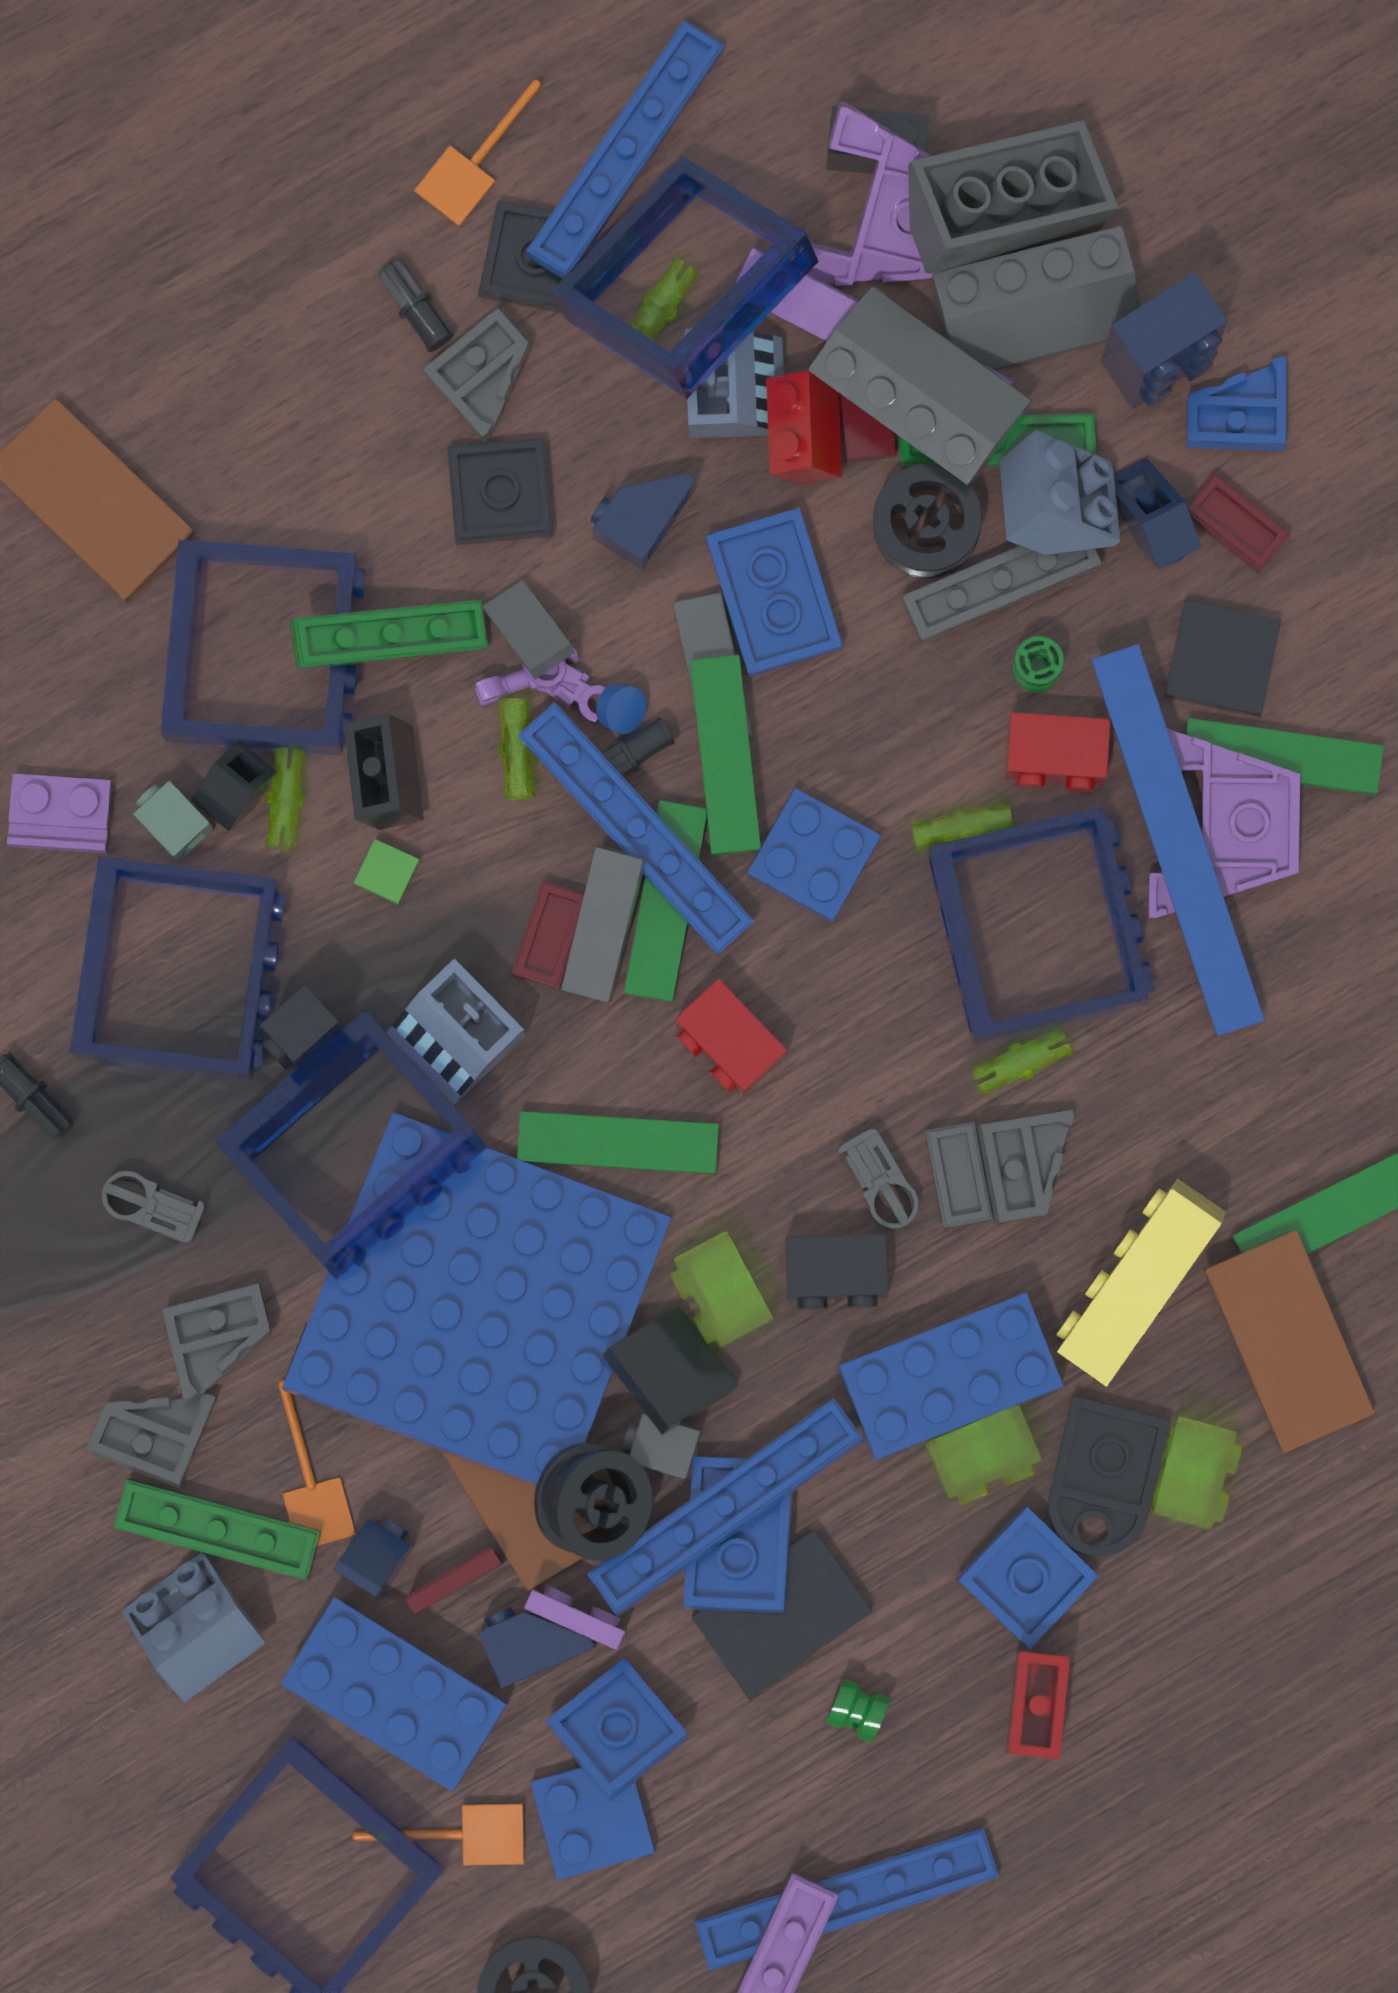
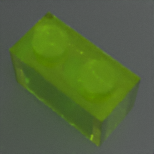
(722, 1291)
(982, 1454)
(1195, 1473)

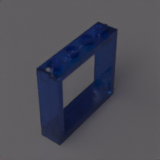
(728, 320)
(182, 638)
(1115, 887)
(98, 952)
(304, 1091)
(234, 1927)

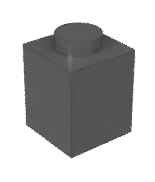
(665, 1453)

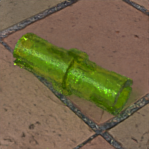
(662, 301)
(515, 756)
(285, 799)
(960, 825)
(1021, 1061)

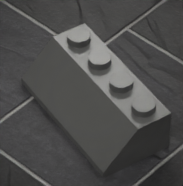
(1007, 196)
(1037, 299)
(920, 385)

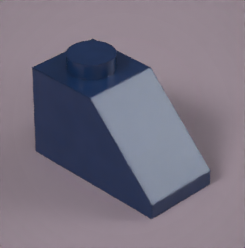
(1155, 514)
(641, 517)
(375, 1556)
(528, 1645)

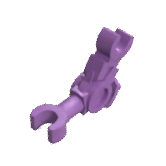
(559, 682)

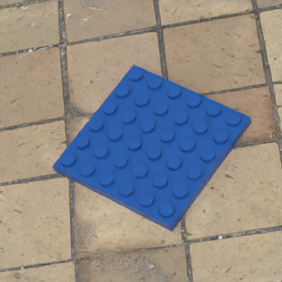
(482, 1310)

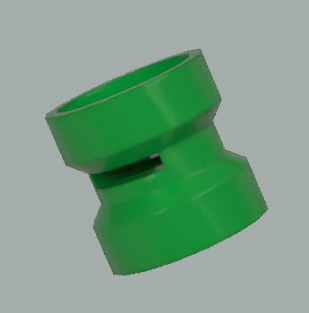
(1033, 673)
(858, 1710)

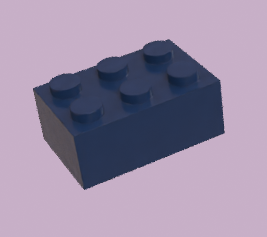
(1164, 342)

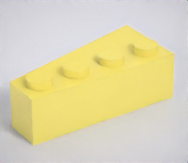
(1140, 1282)

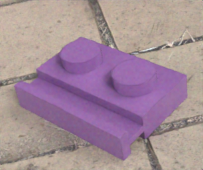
(59, 813)
(557, 1607)

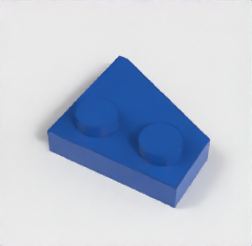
(1241, 412)

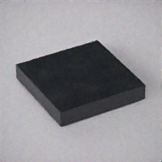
(507, 270)
(500, 491)
(1222, 658)
(670, 1370)

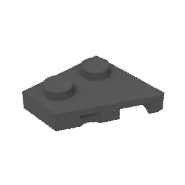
(481, 371)
(215, 1336)
(152, 1435)

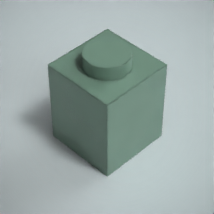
(172, 820)

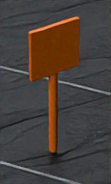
(457, 183)
(320, 1504)
(489, 1834)

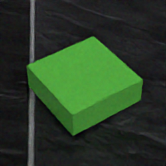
(386, 872)

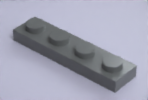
(991, 587)

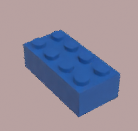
(950, 1377)
(394, 1694)

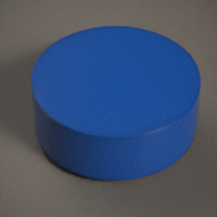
(621, 708)

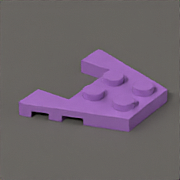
(883, 239)
(1246, 819)

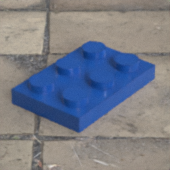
(773, 592)
(751, 1565)

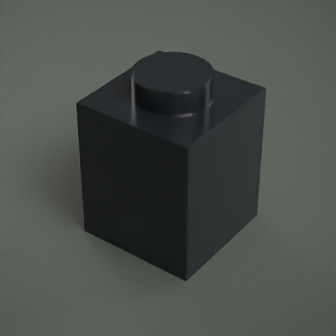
(234, 785)

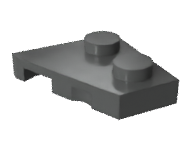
(1022, 1163)

